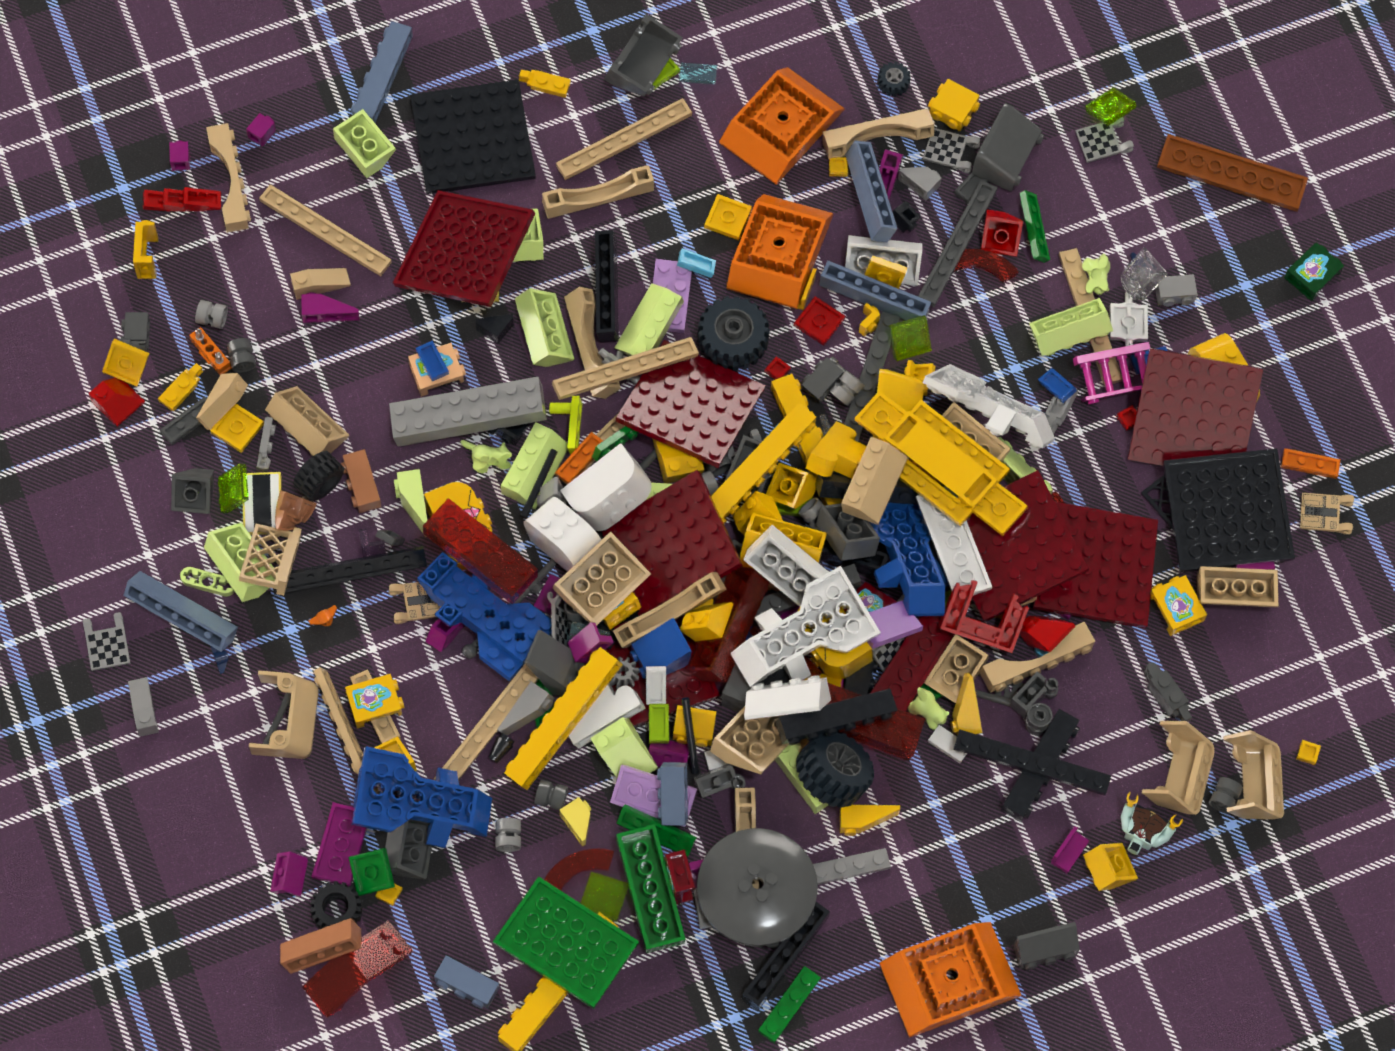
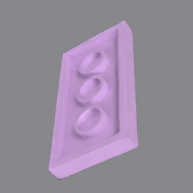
(678, 281)
(640, 791)

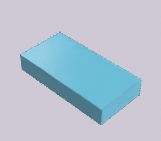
(696, 263)

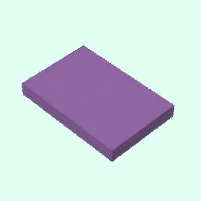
(893, 624)

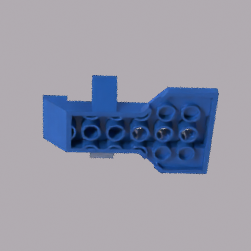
(912, 562)
(470, 601)
(440, 804)

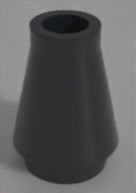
(501, 747)

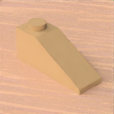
(319, 281)
(222, 398)

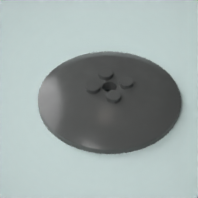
(749, 913)

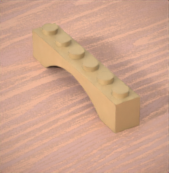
(912, 125)
(566, 201)
(233, 210)
(582, 309)
(687, 600)
(1004, 672)
(745, 813)

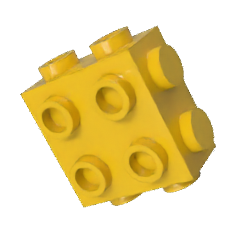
(954, 105)

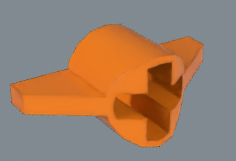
(324, 617)

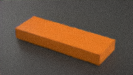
(579, 459)
(1310, 463)

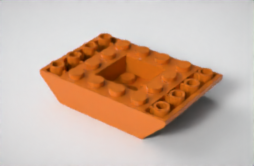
(775, 144)
(772, 270)
(929, 997)

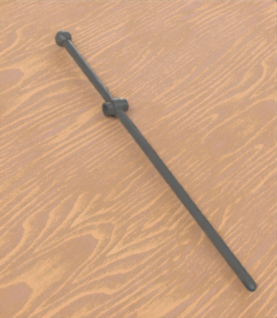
(470, 650)

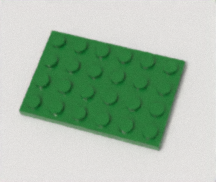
(566, 942)

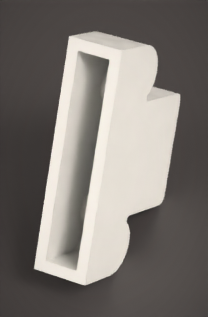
(605, 711)

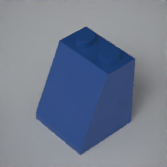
(661, 648)

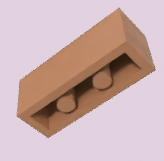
(361, 481)

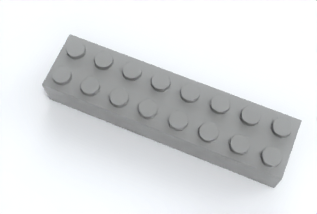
(467, 411)

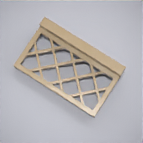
(287, 558)

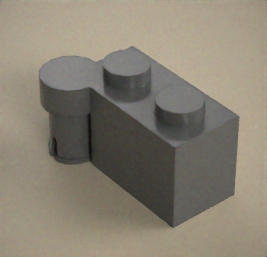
(136, 330)
(823, 378)
(1034, 692)
(718, 780)

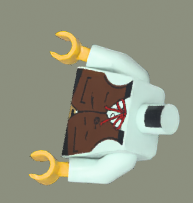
(1145, 827)

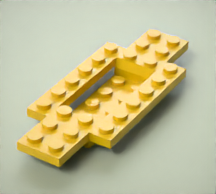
(949, 458)

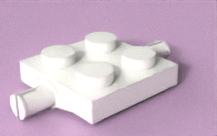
(1129, 321)

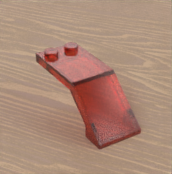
(350, 972)

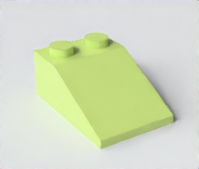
(532, 244)
(410, 491)
(622, 745)

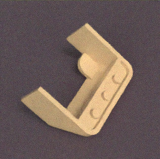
(298, 738)
(1187, 771)
(1260, 776)

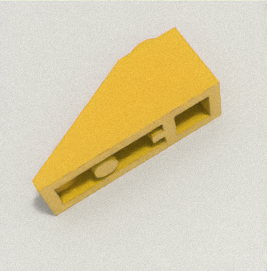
(966, 710)
(863, 817)

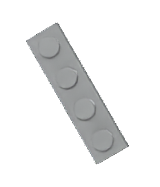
(852, 866)

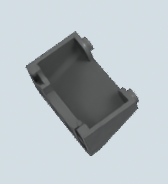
(644, 57)
(1007, 148)

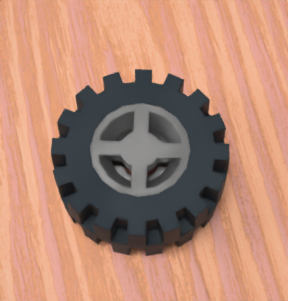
(893, 72)

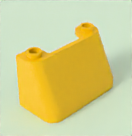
(901, 389)

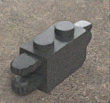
(1167, 692)

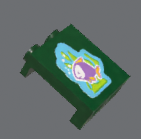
(1313, 271)

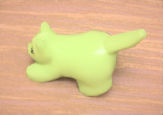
(1098, 274)
(485, 456)
(926, 705)

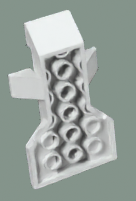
(1001, 409)
(786, 642)

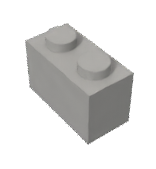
(1176, 290)

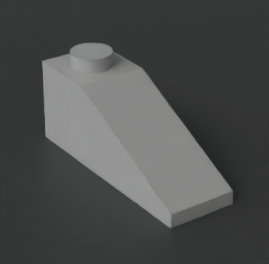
(529, 706)
(143, 707)

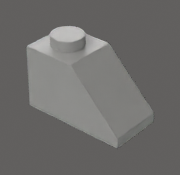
(920, 180)
(549, 490)

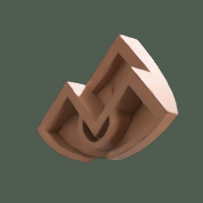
(292, 511)

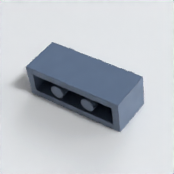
(673, 793)
(466, 983)

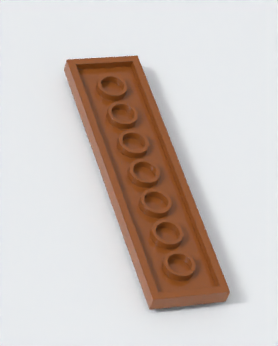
(1232, 172)

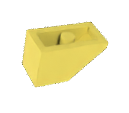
(577, 818)

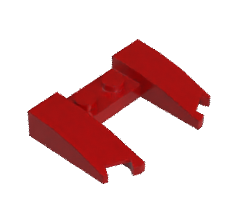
(1000, 637)

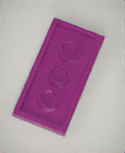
(337, 845)

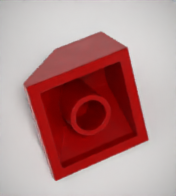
(1001, 233)
(115, 400)
(1045, 631)

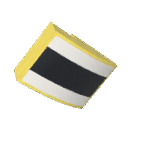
(262, 502)

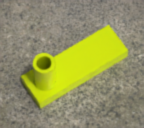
(575, 411)

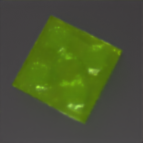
(1110, 106)
(910, 338)
(233, 488)
(605, 895)

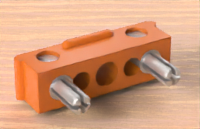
(216, 357)

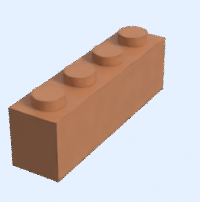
(320, 946)

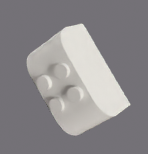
(608, 489)
(561, 533)

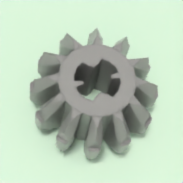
(630, 671)

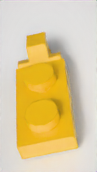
(545, 82)
(181, 388)

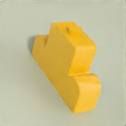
(836, 452)

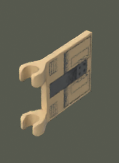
(1323, 511)
(417, 602)

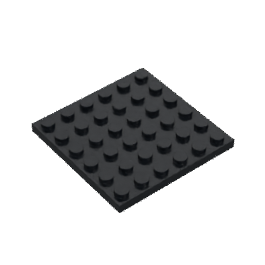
(472, 136)
(1228, 509)

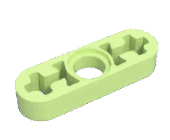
(192, 582)

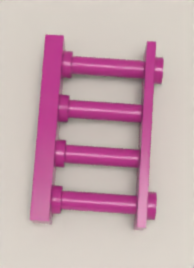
(1103, 359)

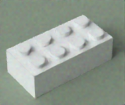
(783, 563)

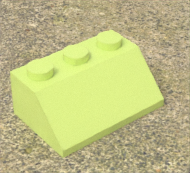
(364, 143)

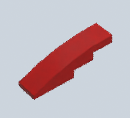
(182, 200)

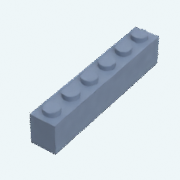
(383, 70)
(871, 191)
(873, 292)
(180, 611)

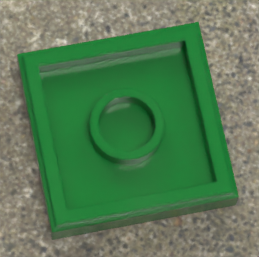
(371, 871)

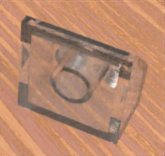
(1142, 275)

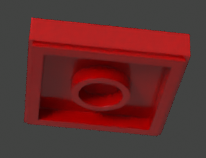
(819, 320)

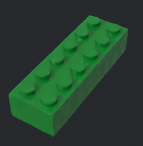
(650, 888)

